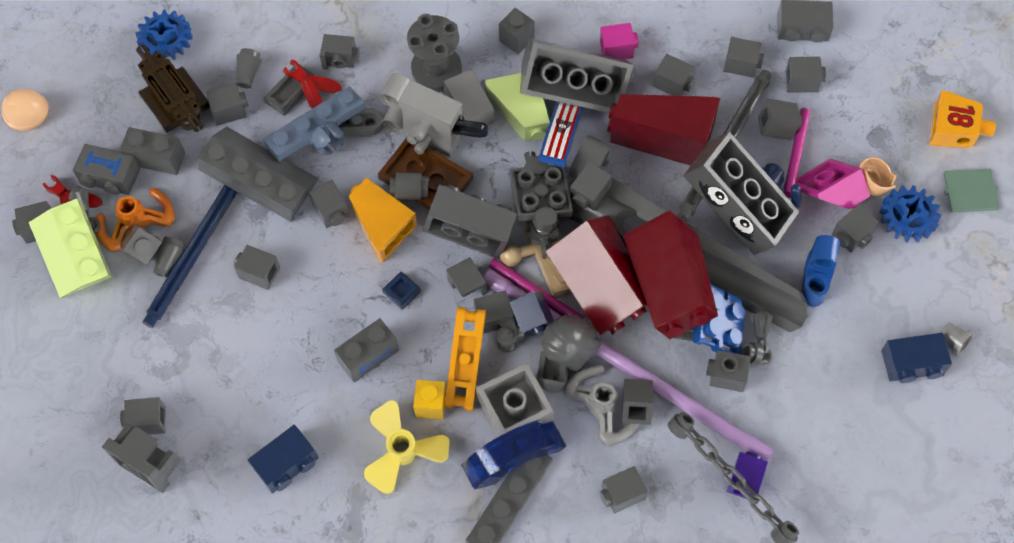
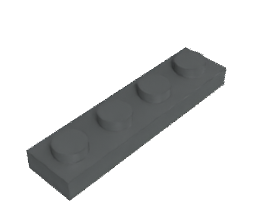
(509, 501)

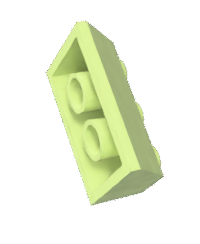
(70, 248)

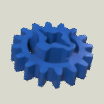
(165, 33)
(920, 223)

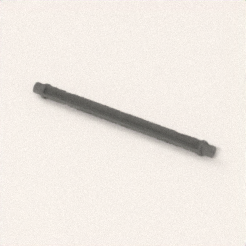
(737, 123)

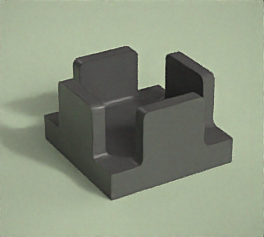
(140, 456)

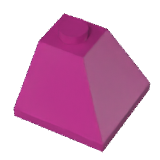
(835, 183)

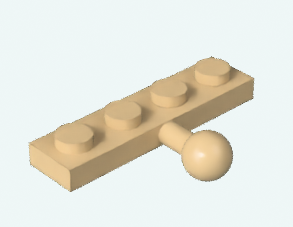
(512, 256)

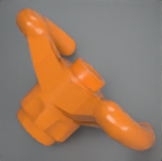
(130, 212)

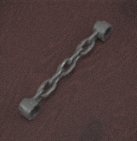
(681, 426)

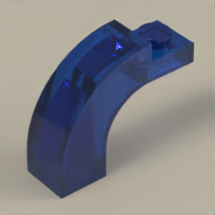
(510, 450)

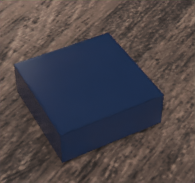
(401, 290)

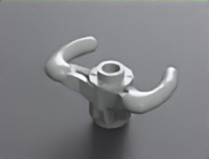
(601, 402)

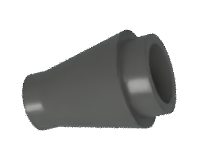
(247, 66)
(167, 256)

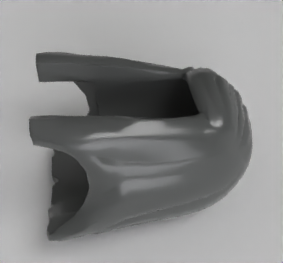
(570, 341)

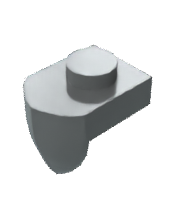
(551, 374)

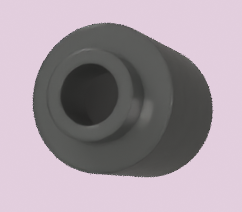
(409, 186)

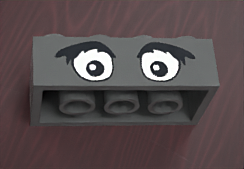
(741, 193)

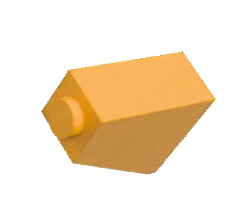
(381, 217)

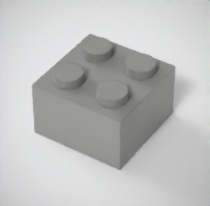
(514, 400)

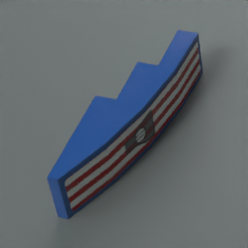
(560, 134)

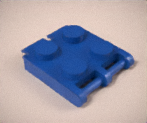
(726, 327)

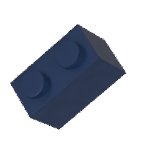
(916, 357)
(283, 459)

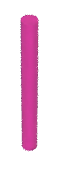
(796, 153)
(529, 287)

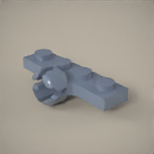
(316, 126)

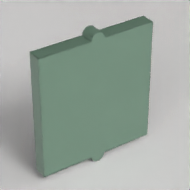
(971, 190)

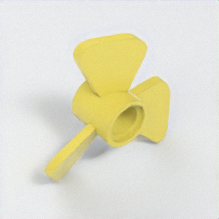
(385, 470)

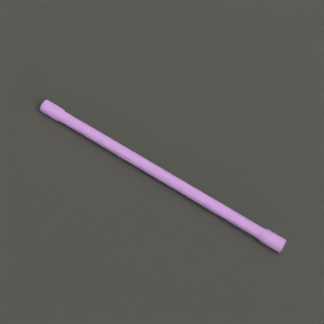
(746, 442)

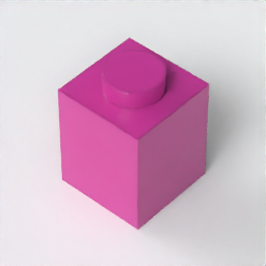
(618, 41)

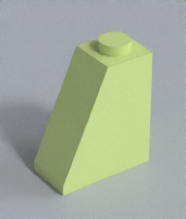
(522, 111)

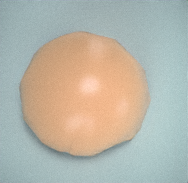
(877, 176)

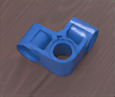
(820, 269)

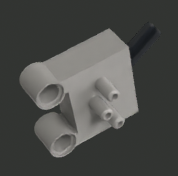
(426, 116)

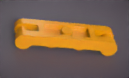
(465, 358)

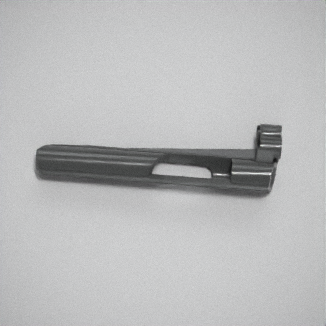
(724, 266)

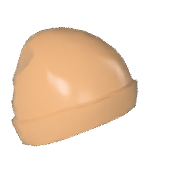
(24, 109)

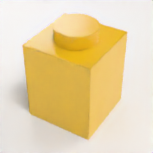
(429, 399)

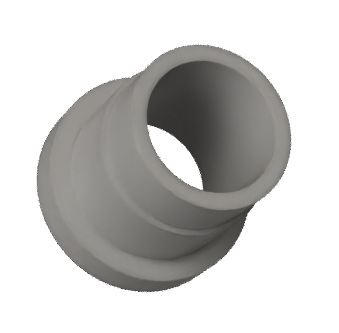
(956, 338)

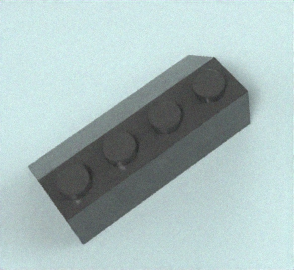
(573, 75)
(256, 173)

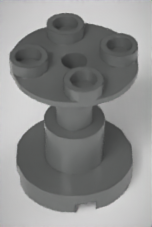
(434, 46)

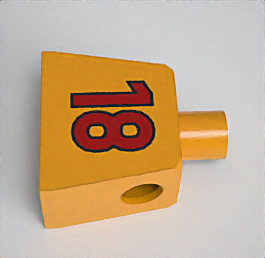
(958, 122)

